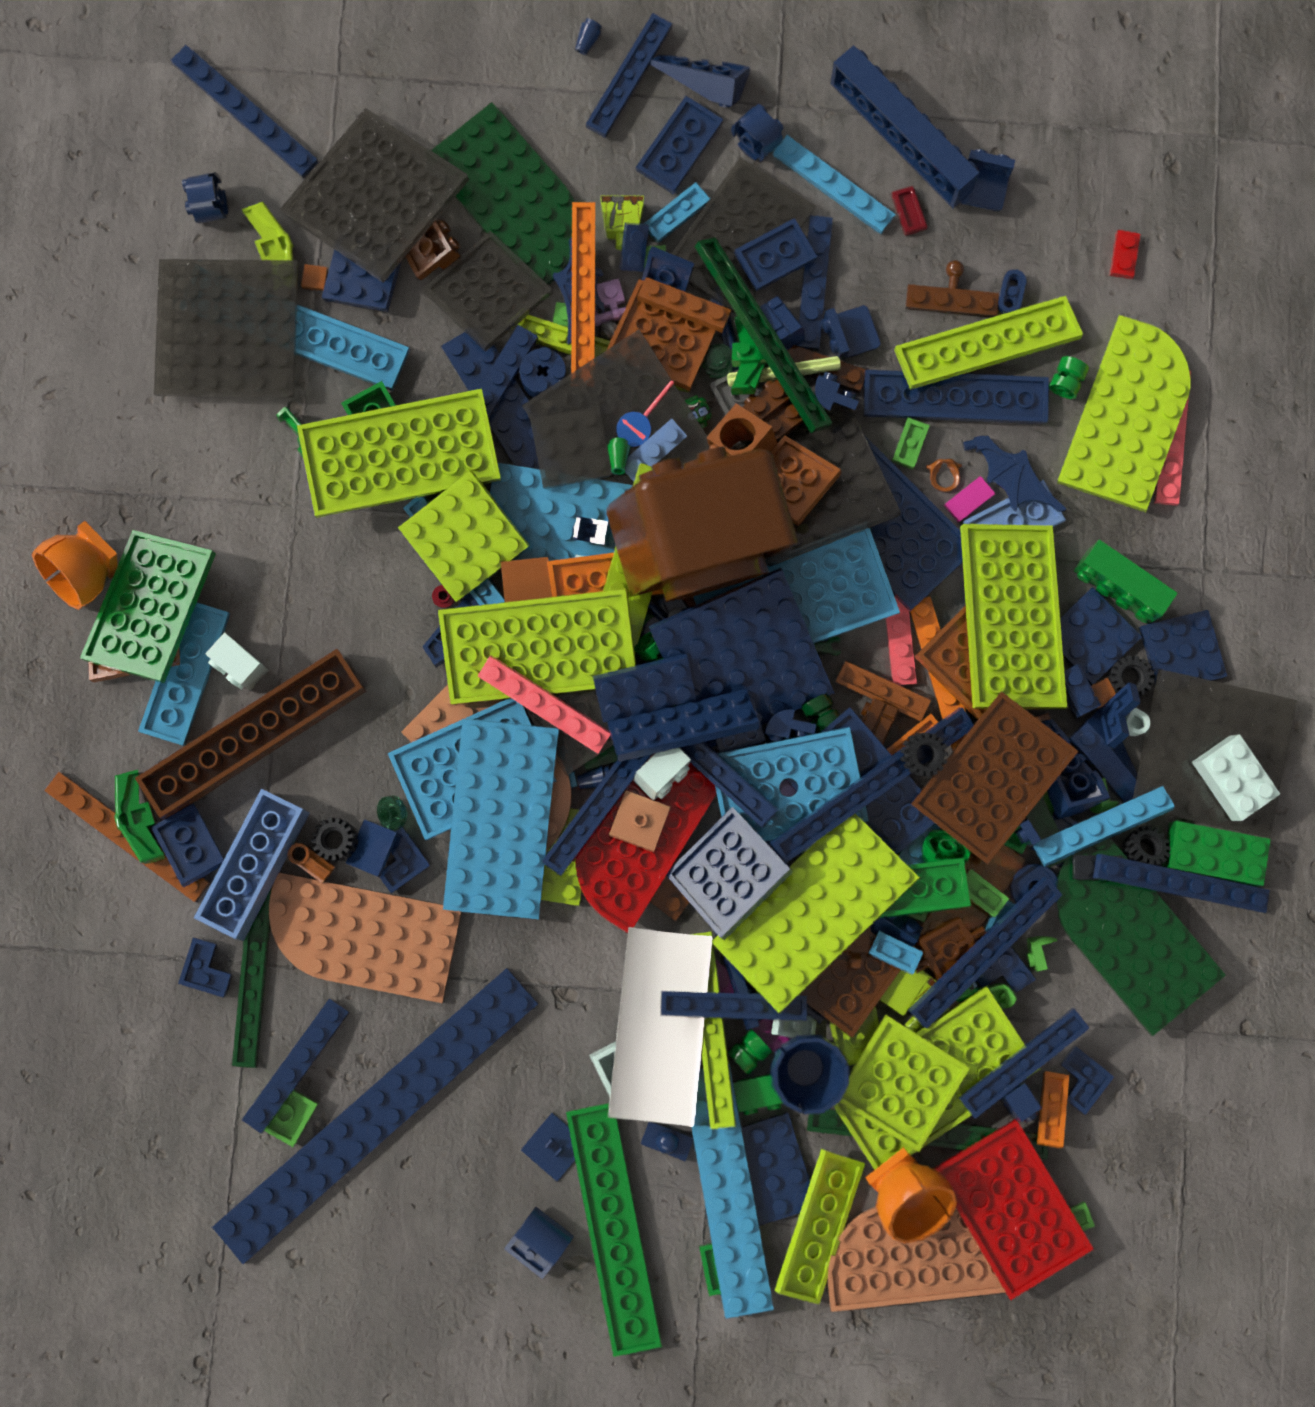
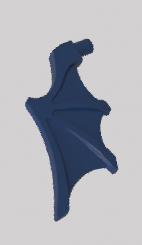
(564, 281)
(1012, 474)

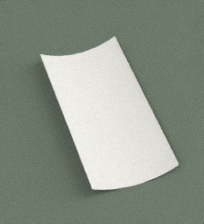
(655, 1053)

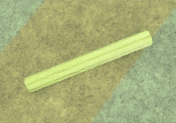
(804, 367)

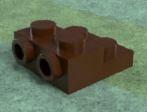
(433, 250)
(775, 409)

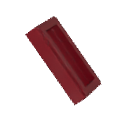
(909, 210)

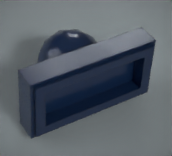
(667, 1141)

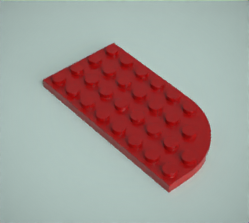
(623, 877)

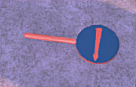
(636, 426)

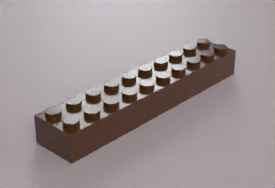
(250, 734)

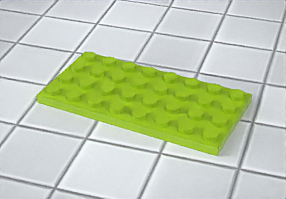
(397, 452)
(1013, 615)
(547, 640)
(817, 911)
(971, 1033)

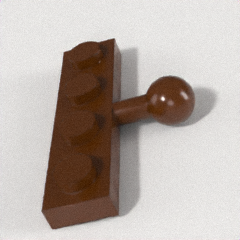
(952, 299)

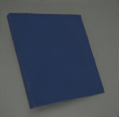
(372, 848)
(551, 1147)

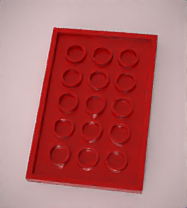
(1014, 1209)

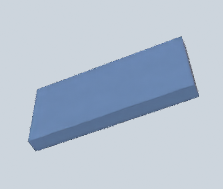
(1027, 514)

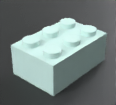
(1236, 778)

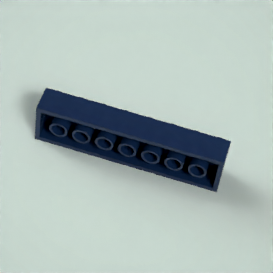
(904, 126)

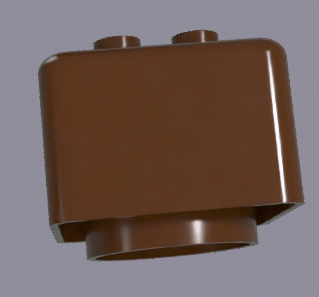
(701, 523)

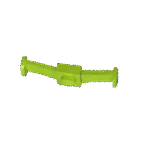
(274, 241)

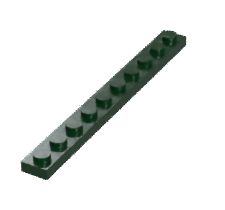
(763, 335)
(957, 1138)

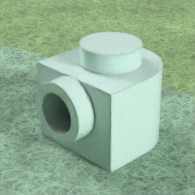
(1137, 722)

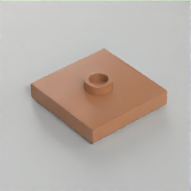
(639, 821)

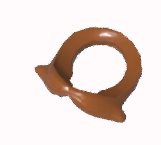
(954, 469)

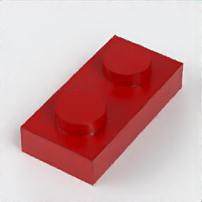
(1124, 254)

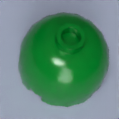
(942, 846)

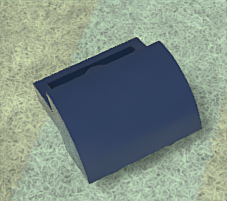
(827, 392)
(783, 725)
(539, 1242)

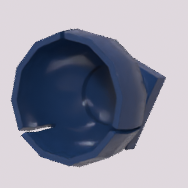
(809, 1074)

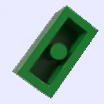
(755, 1093)

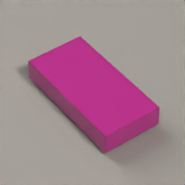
(969, 499)

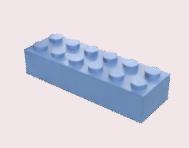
(251, 865)

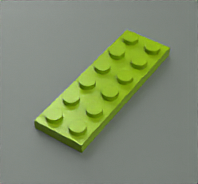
(819, 1226)

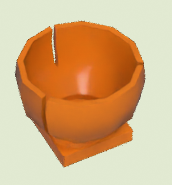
(82, 563)
(909, 1198)

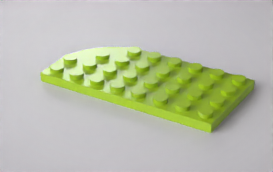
(1129, 416)

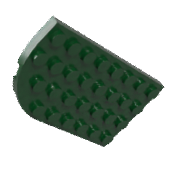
(512, 191)
(1134, 943)

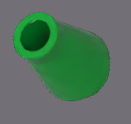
(618, 454)

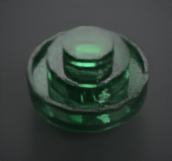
(718, 361)
(392, 812)

